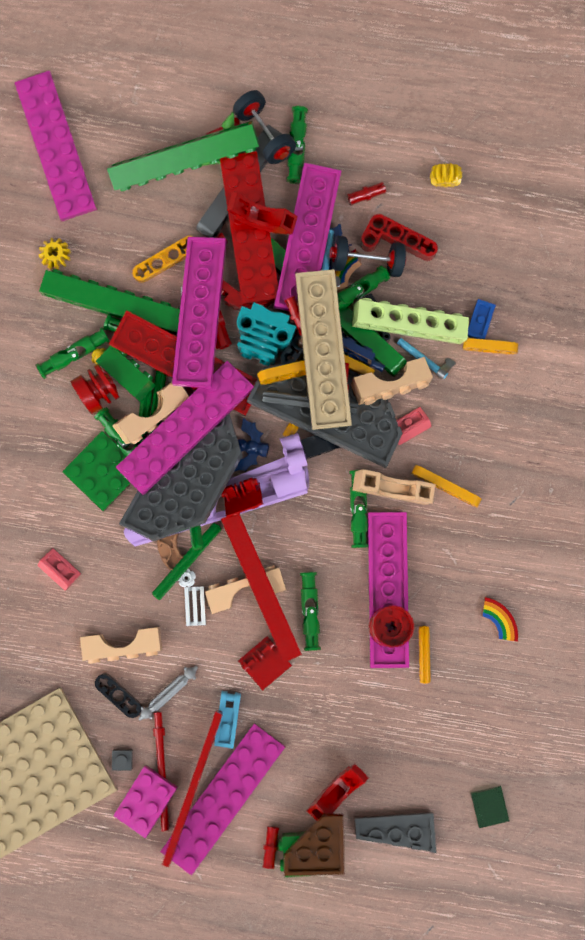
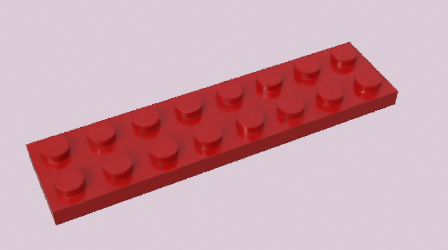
(251, 245)
(157, 349)

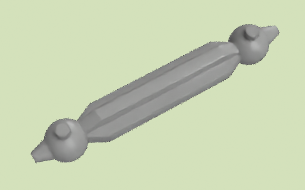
(166, 694)

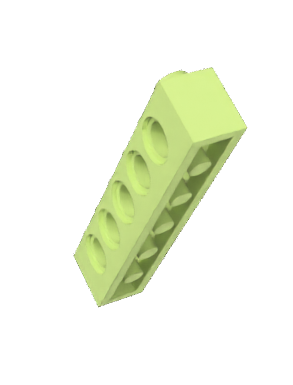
(363, 319)

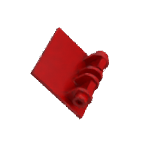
(242, 499)
(264, 663)

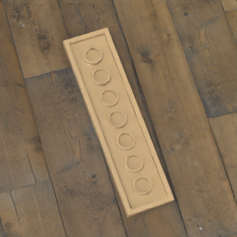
(323, 349)

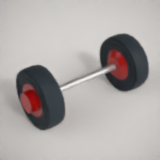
(248, 107)
(395, 261)

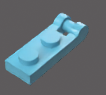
(227, 729)

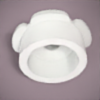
(190, 581)

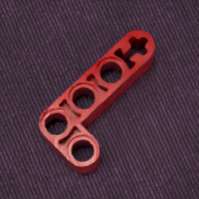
(405, 234)

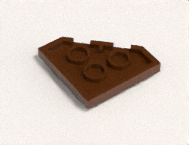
(318, 849)

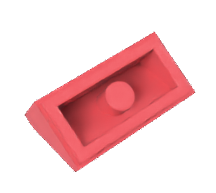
(413, 424)
(58, 569)

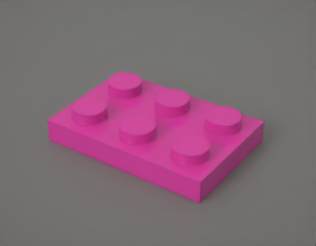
(145, 801)

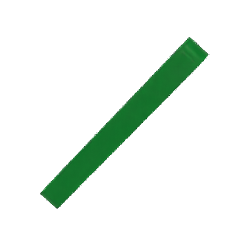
(383, 351)

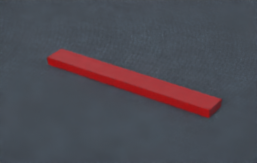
(261, 587)
(192, 788)

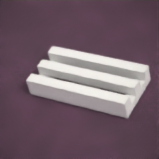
(187, 606)

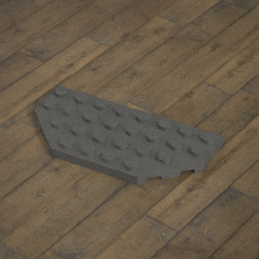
(373, 427)
(189, 489)

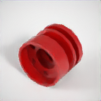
(95, 389)
(402, 624)

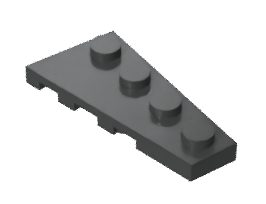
(403, 830)

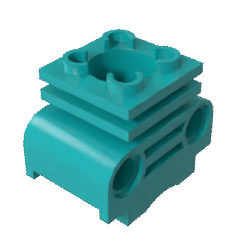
(262, 337)

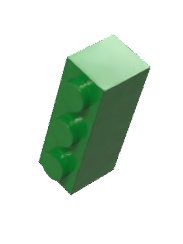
(126, 373)

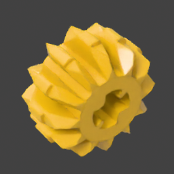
(446, 175)
(58, 247)

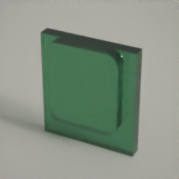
(489, 807)

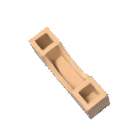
(369, 388)
(132, 426)
(405, 490)
(221, 597)
(96, 646)

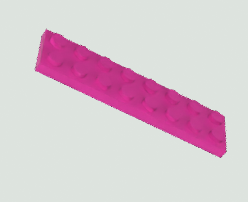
(55, 146)
(310, 235)
(199, 312)
(184, 428)
(387, 579)
(225, 797)

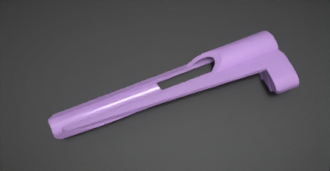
(278, 482)

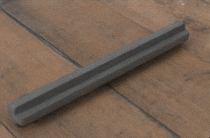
(295, 400)

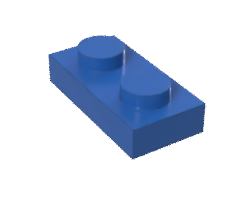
(480, 319)

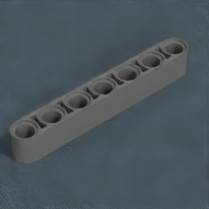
(217, 213)

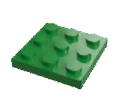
(96, 471)

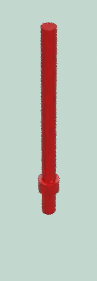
(159, 732)

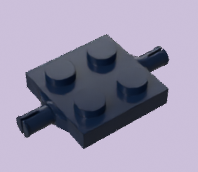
(362, 354)

